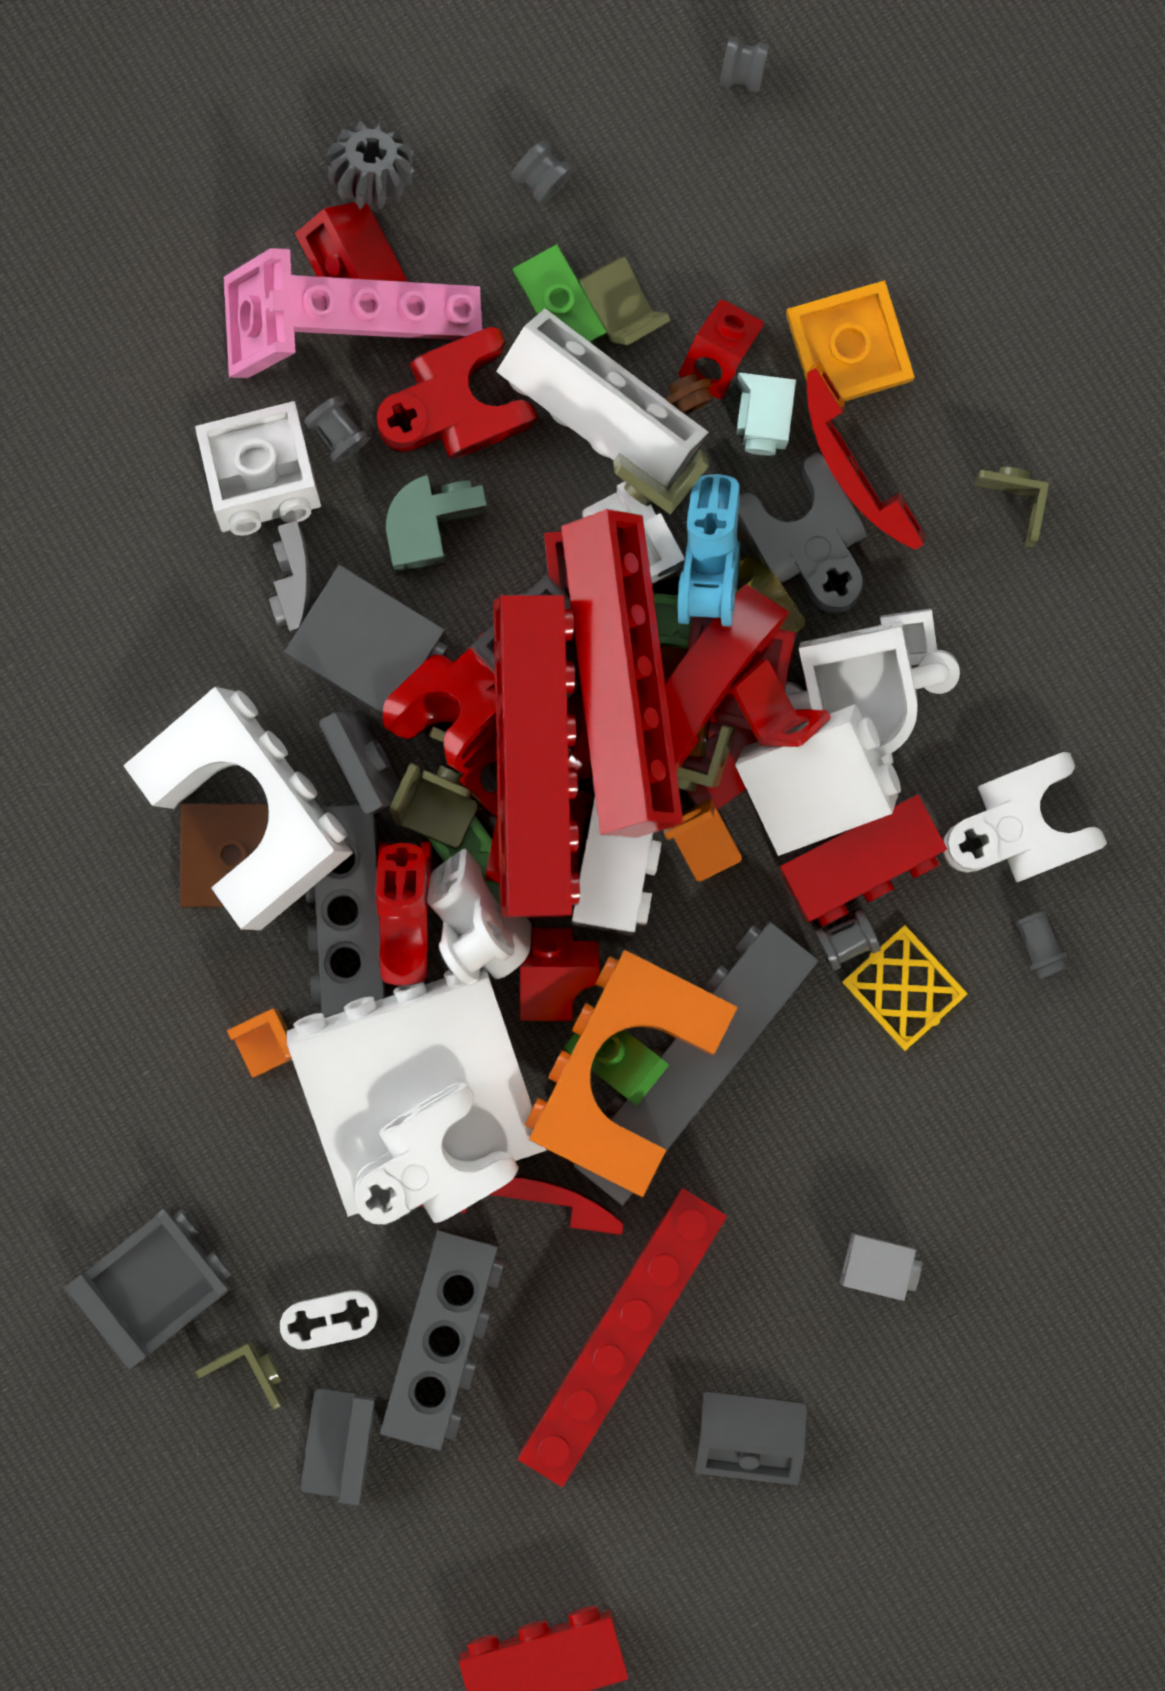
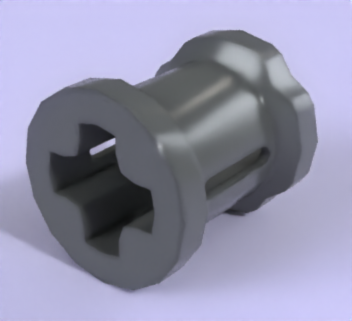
(337, 429)
(847, 940)

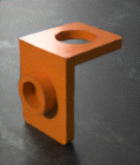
(705, 841)

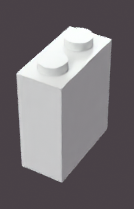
(822, 785)

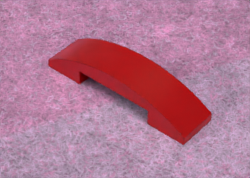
(891, 515)
(716, 664)
(586, 1211)

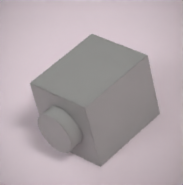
(880, 1267)

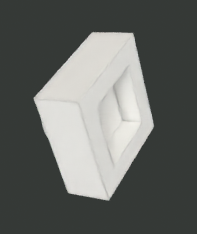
(918, 632)

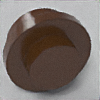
(690, 393)

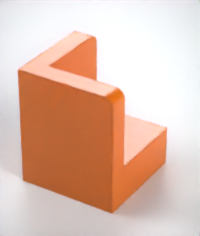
(262, 1042)

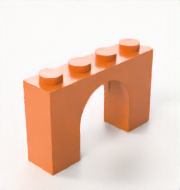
(633, 996)

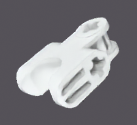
(1015, 827)
(472, 922)
(422, 1169)

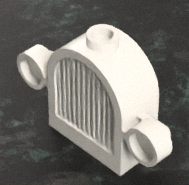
(875, 674)

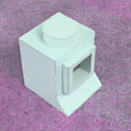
(765, 412)

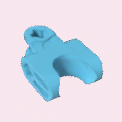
(712, 551)

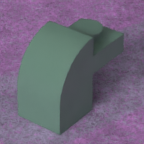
(415, 517)

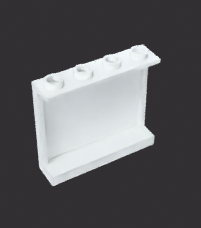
(400, 1051)

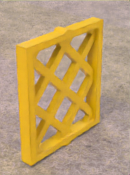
(931, 1018)

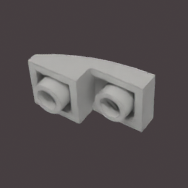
(293, 592)

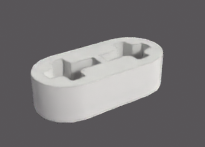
(332, 1331)

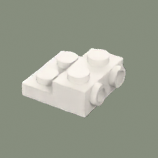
(258, 468)

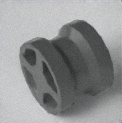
(744, 64)
(542, 172)

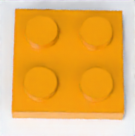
(853, 339)

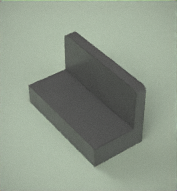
(751, 1438)
(338, 1445)

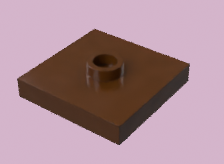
(213, 844)

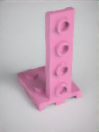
(270, 304)

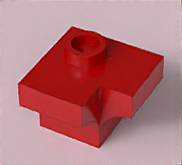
(555, 974)

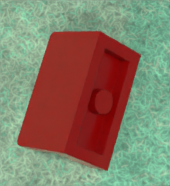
(349, 245)

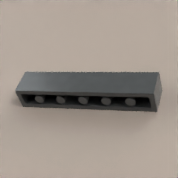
(759, 987)

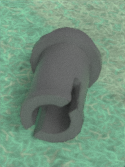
(1041, 945)

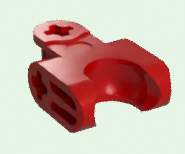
(445, 405)
(452, 693)
(403, 911)

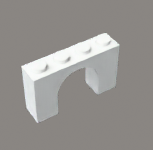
(299, 839)

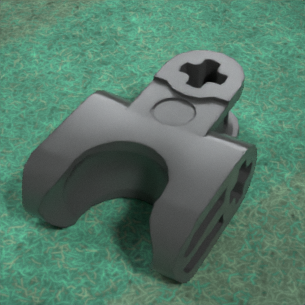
(812, 545)

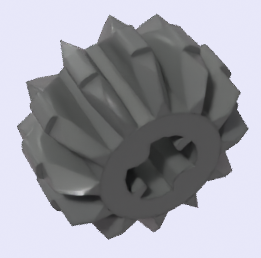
(370, 165)

